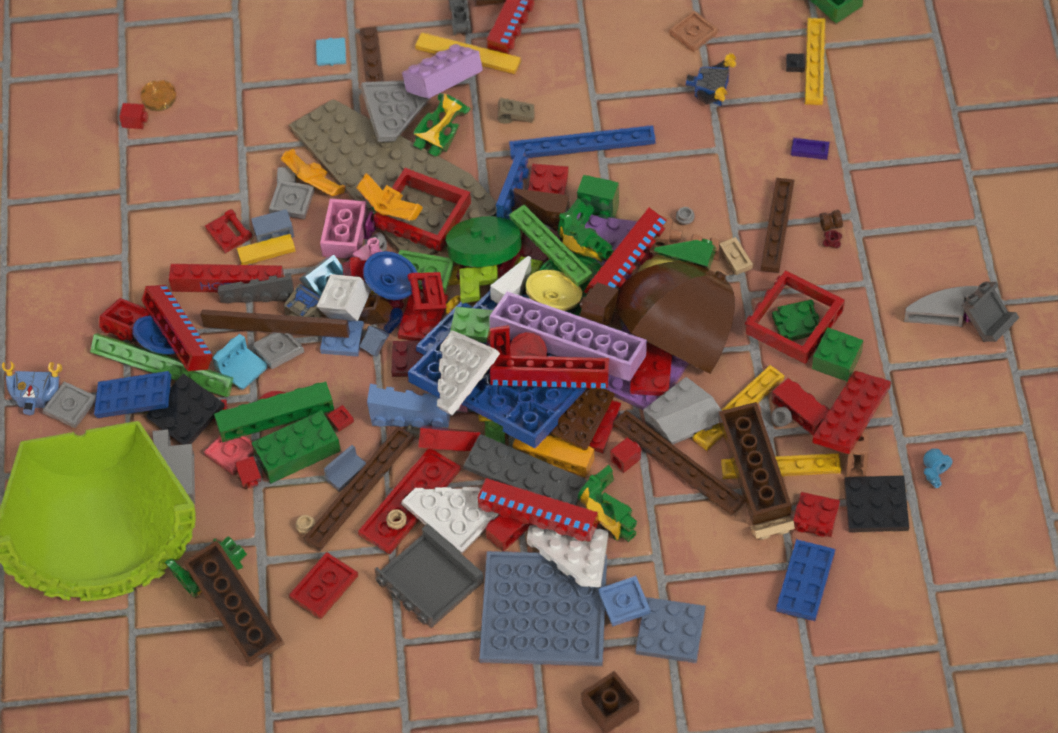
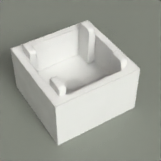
(344, 297)

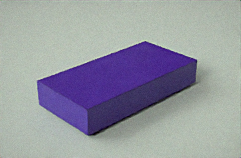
(810, 148)

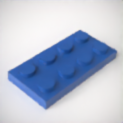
(514, 179)
(132, 394)
(805, 580)

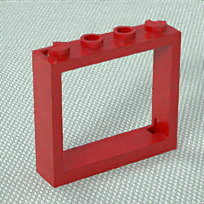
(436, 188)
(780, 343)

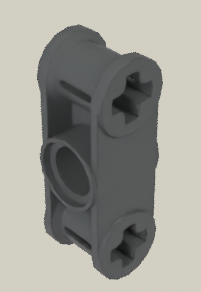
(459, 15)

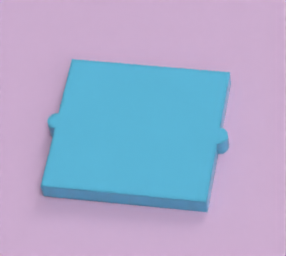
(331, 51)

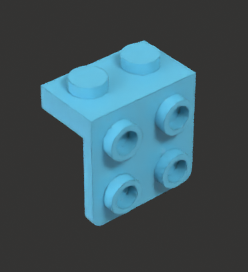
(239, 362)

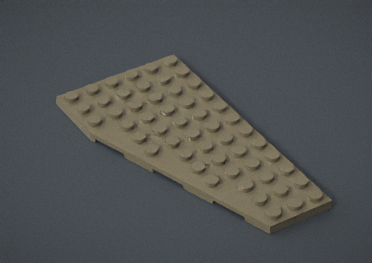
(349, 148)

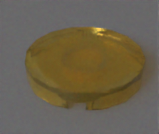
(158, 95)

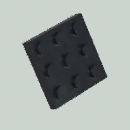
(188, 411)
(876, 504)

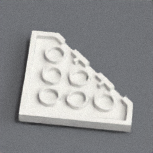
(461, 368)
(450, 513)
(573, 557)

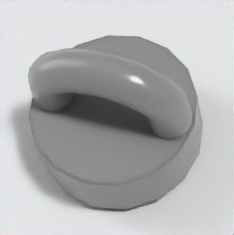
(381, 241)
(781, 416)

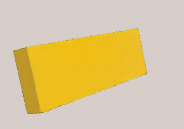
(266, 249)

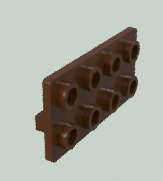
(583, 417)

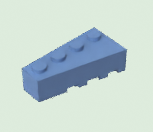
(404, 409)

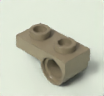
(511, 109)

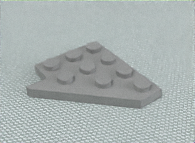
(390, 107)

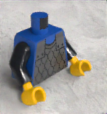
(712, 81)

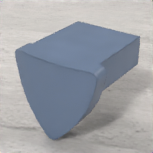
(374, 340)

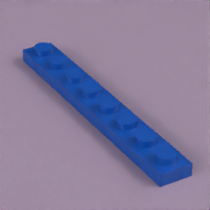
(584, 142)

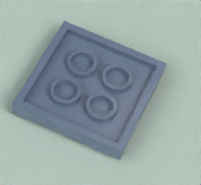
(671, 630)

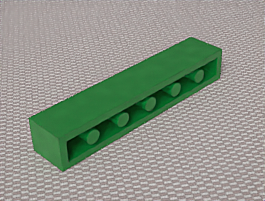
(273, 411)

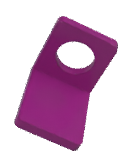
(369, 226)

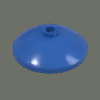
(387, 275)
(151, 337)

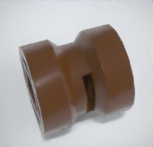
(831, 220)

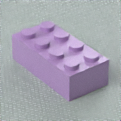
(442, 71)

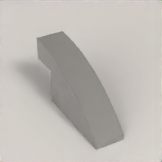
(940, 307)
(180, 460)

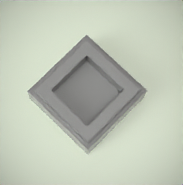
(285, 174)

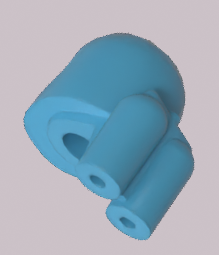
(936, 464)

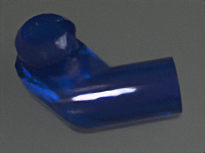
(395, 319)

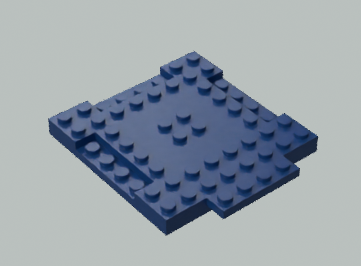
(523, 411)

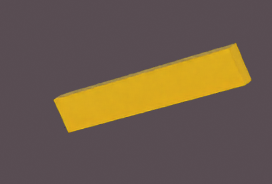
(489, 58)
(815, 61)
(753, 392)
(795, 465)

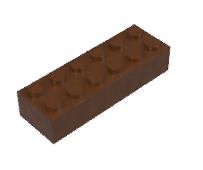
(754, 463)
(233, 603)

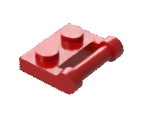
(224, 235)
(432, 291)

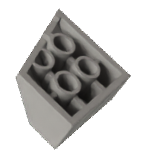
(682, 412)

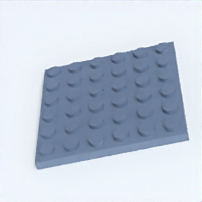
(539, 613)

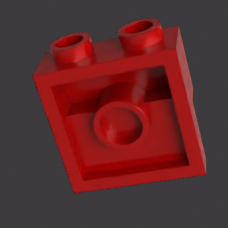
(121, 318)
(816, 514)

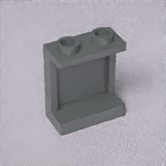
(988, 312)

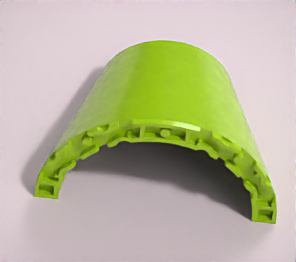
(92, 513)

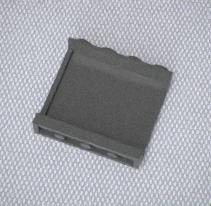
(430, 577)

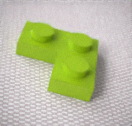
(473, 278)

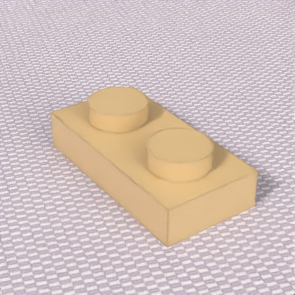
(735, 256)
(768, 528)

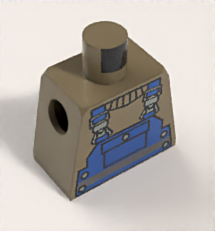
(303, 303)

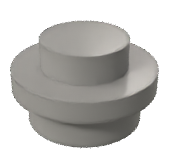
(685, 215)

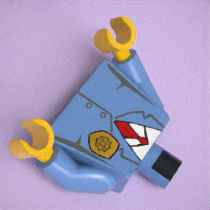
(32, 388)

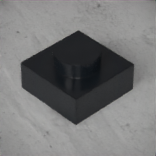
(794, 62)

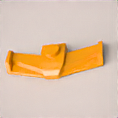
(311, 174)
(387, 200)

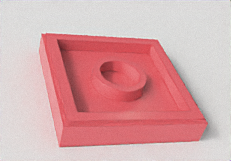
(229, 452)

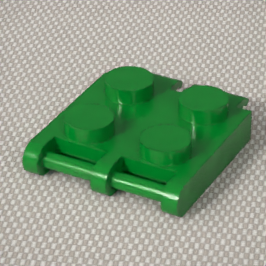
(796, 320)

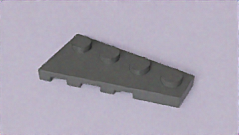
(269, 290)

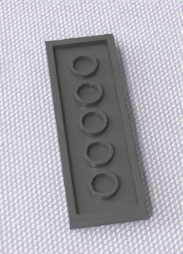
(522, 471)

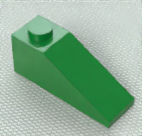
(692, 251)

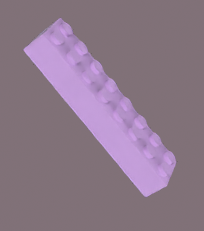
(570, 335)

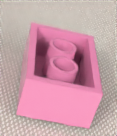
(344, 228)

